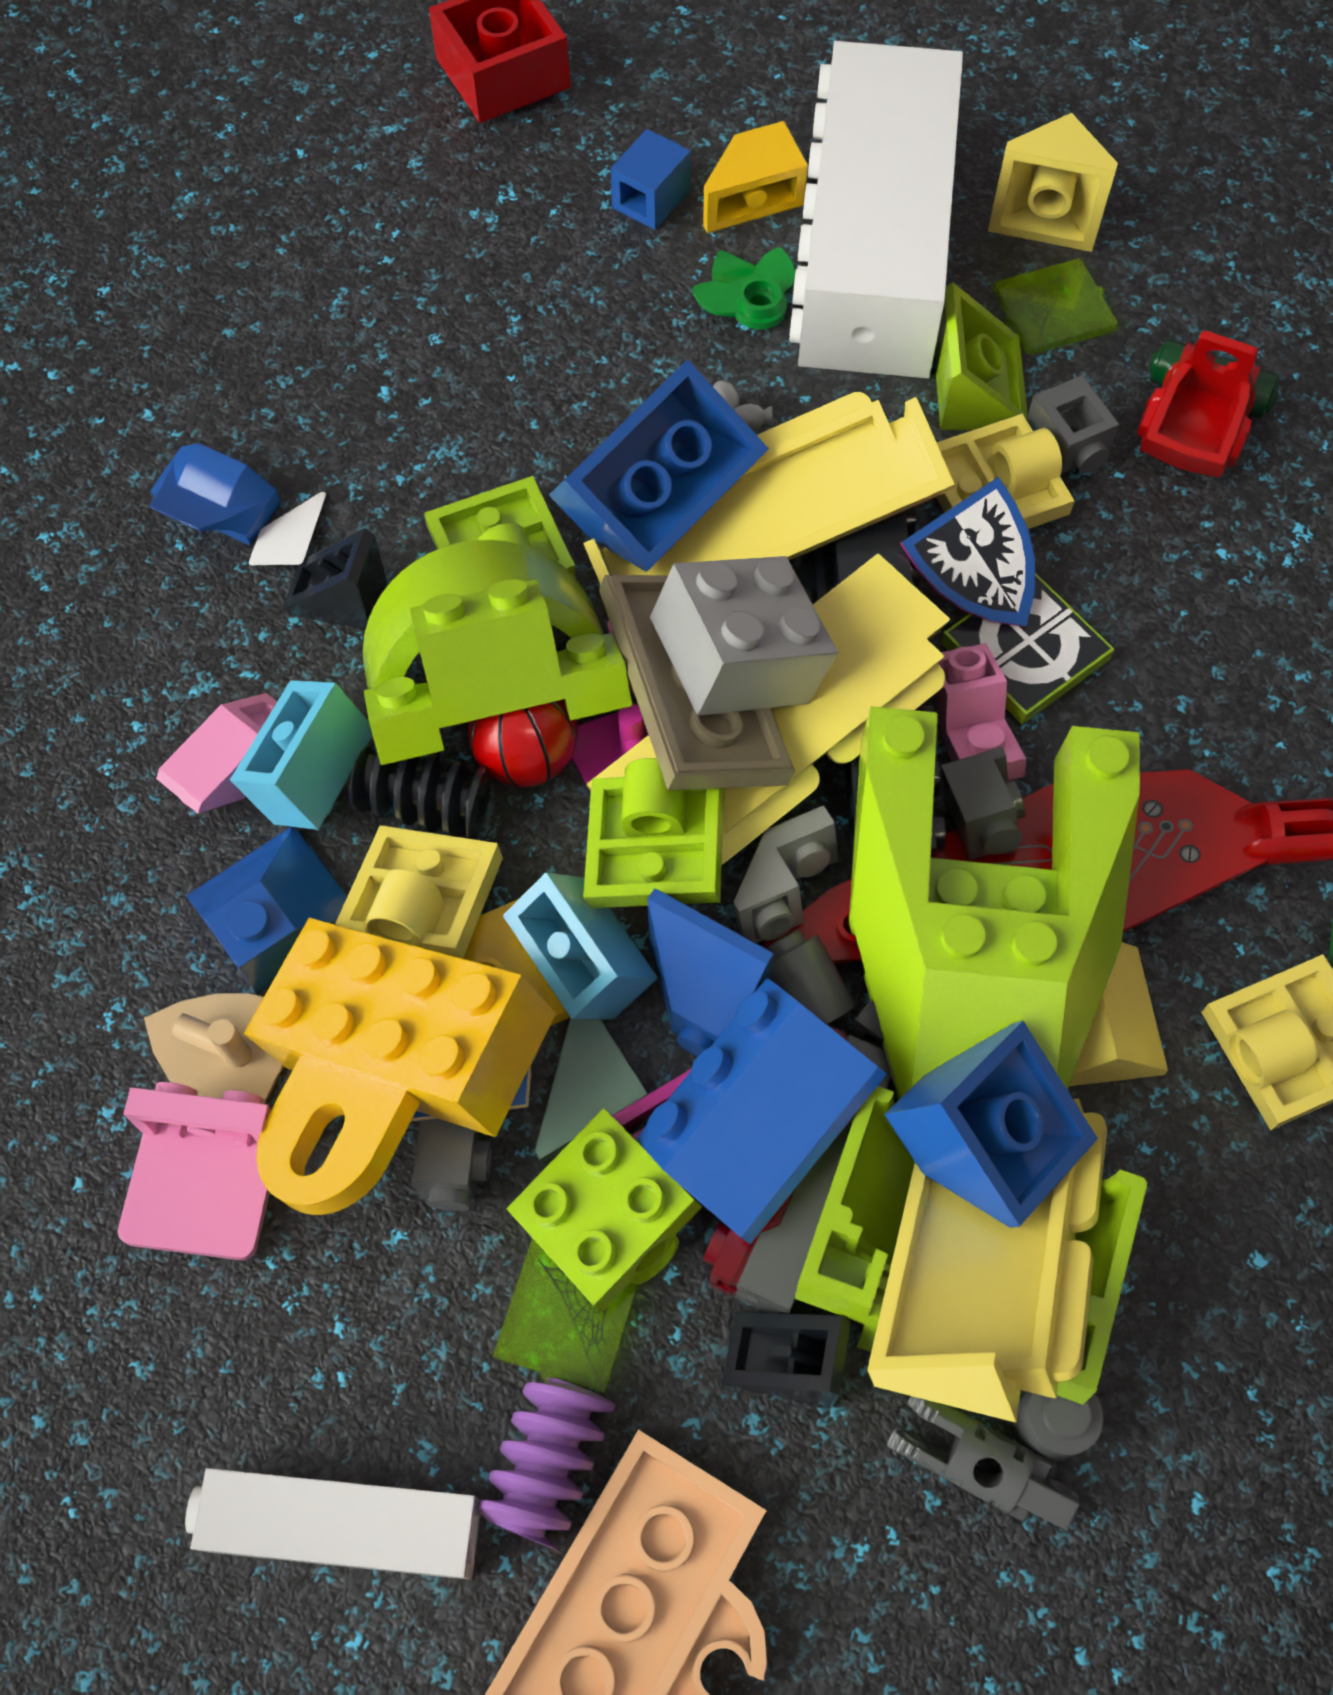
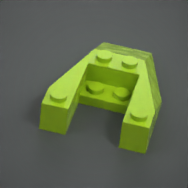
(984, 944)

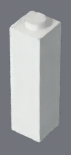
(334, 1523)

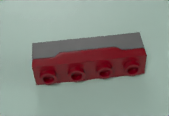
(770, 1267)

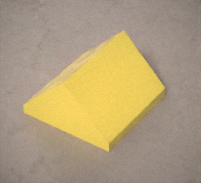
(1054, 186)
(1124, 1030)

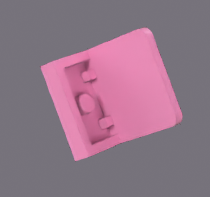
(195, 1172)

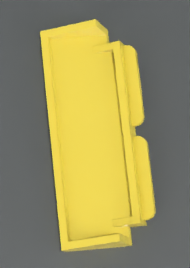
(811, 487)
(881, 661)
(988, 1305)

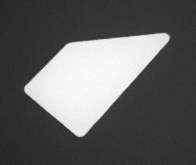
(289, 536)

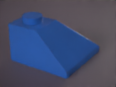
(265, 902)
(701, 970)
(994, 1125)

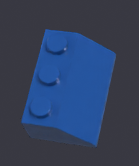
(660, 469)
(759, 1109)

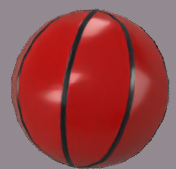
(524, 744)

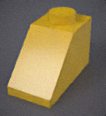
(755, 178)

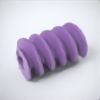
(544, 1459)

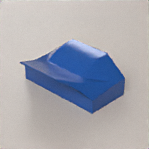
(214, 493)

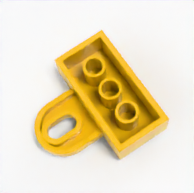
(375, 1039)

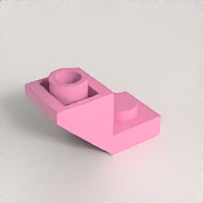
(974, 708)
(209, 757)

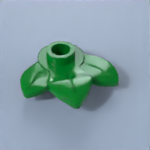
(748, 291)

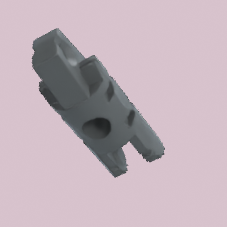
(1017, 1483)

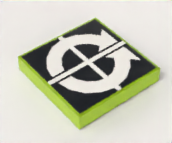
(1037, 659)

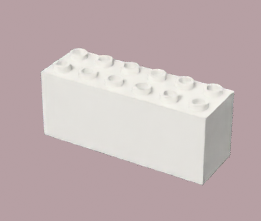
(878, 210)

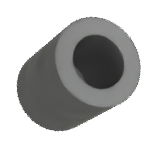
(810, 976)
(1058, 1425)

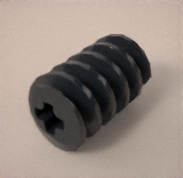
(421, 793)

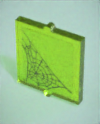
(1054, 306)
(558, 1328)

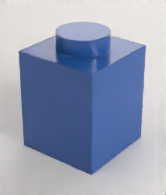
(650, 179)

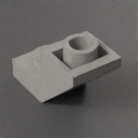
(769, 895)

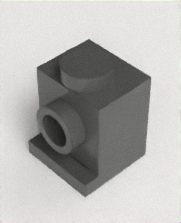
(1077, 421)
(983, 803)
(450, 1164)

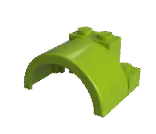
(485, 645)
(863, 1218)

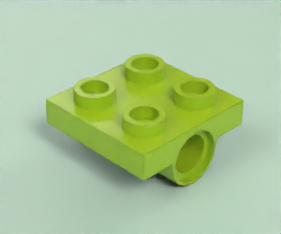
(504, 514)
(652, 840)
(605, 1211)

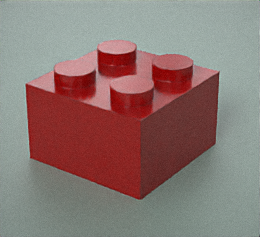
(500, 53)

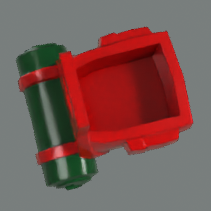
(1204, 403)

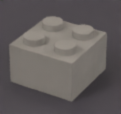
(742, 634)

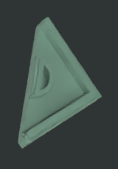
(587, 1079)

